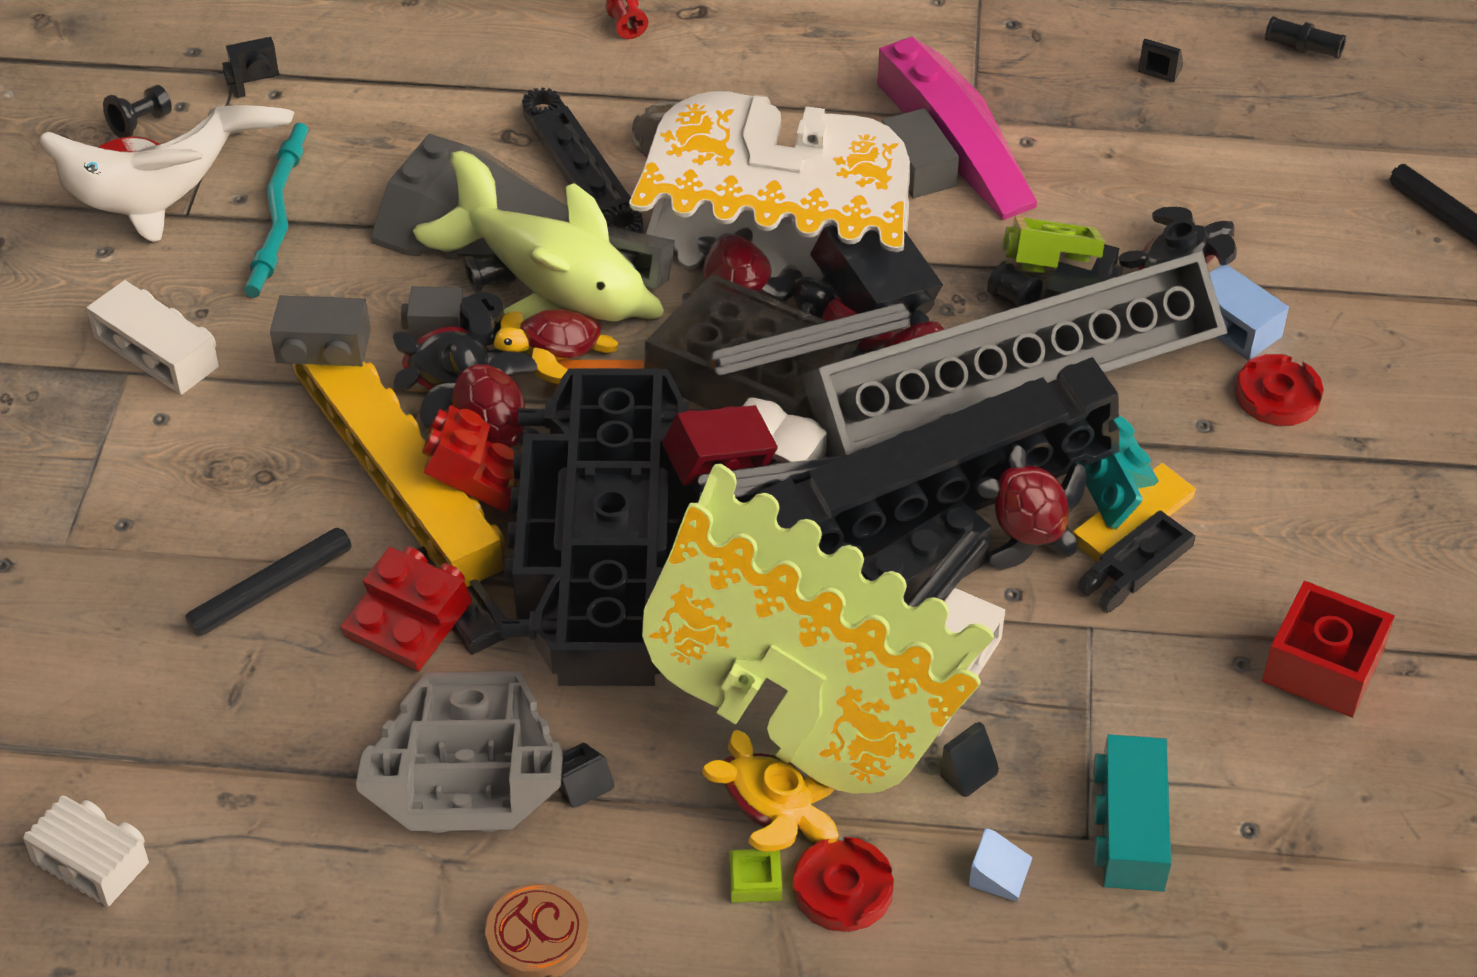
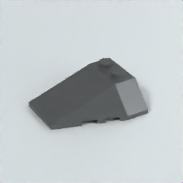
(428, 190)

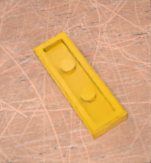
(1167, 495)

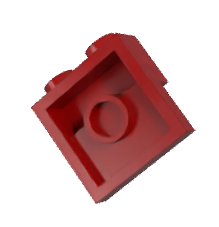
(466, 460)
(407, 607)

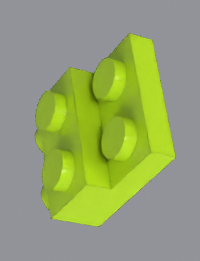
(1039, 243)

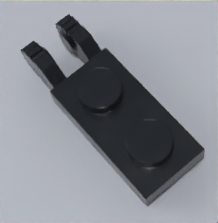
(1137, 559)

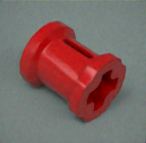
(623, 15)

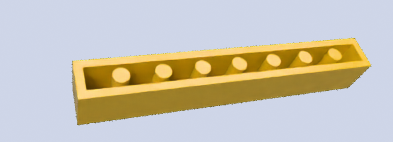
(391, 453)

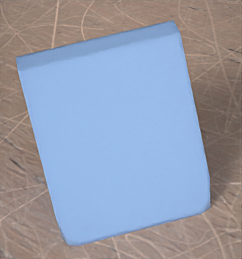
(999, 866)

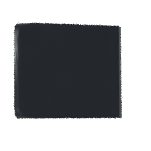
(1160, 60)
(969, 760)
(584, 775)

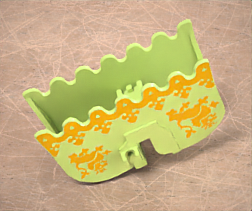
(857, 663)

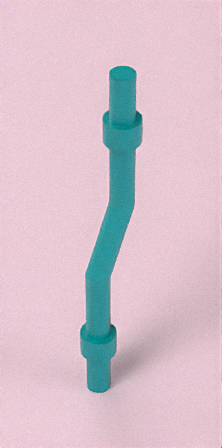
(266, 259)

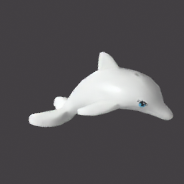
(155, 176)

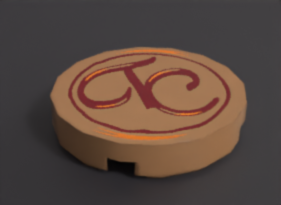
(536, 931)

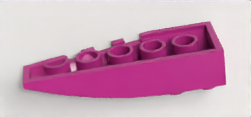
(923, 78)

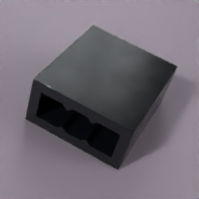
(874, 277)

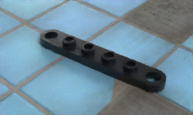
(579, 157)

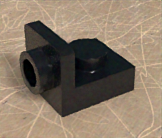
(250, 62)

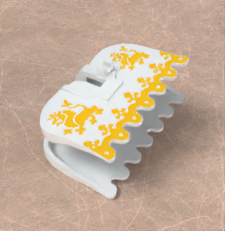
(721, 171)

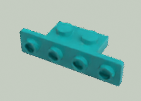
(1116, 479)

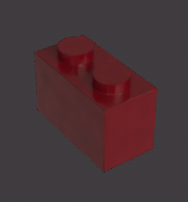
(718, 436)

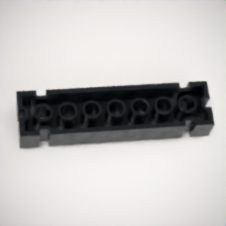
(922, 471)

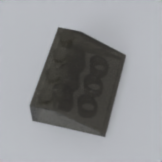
(729, 315)

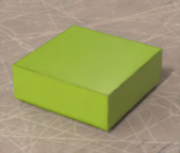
(755, 876)

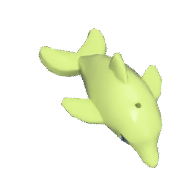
(558, 260)

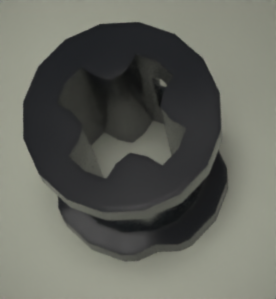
(486, 270)
(1025, 285)

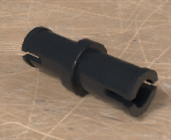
(1305, 37)

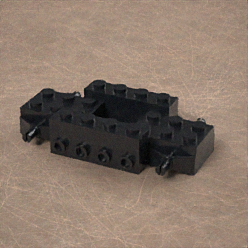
(585, 570)

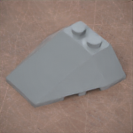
(463, 755)

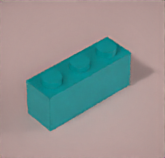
(1133, 813)

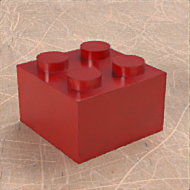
(1327, 648)

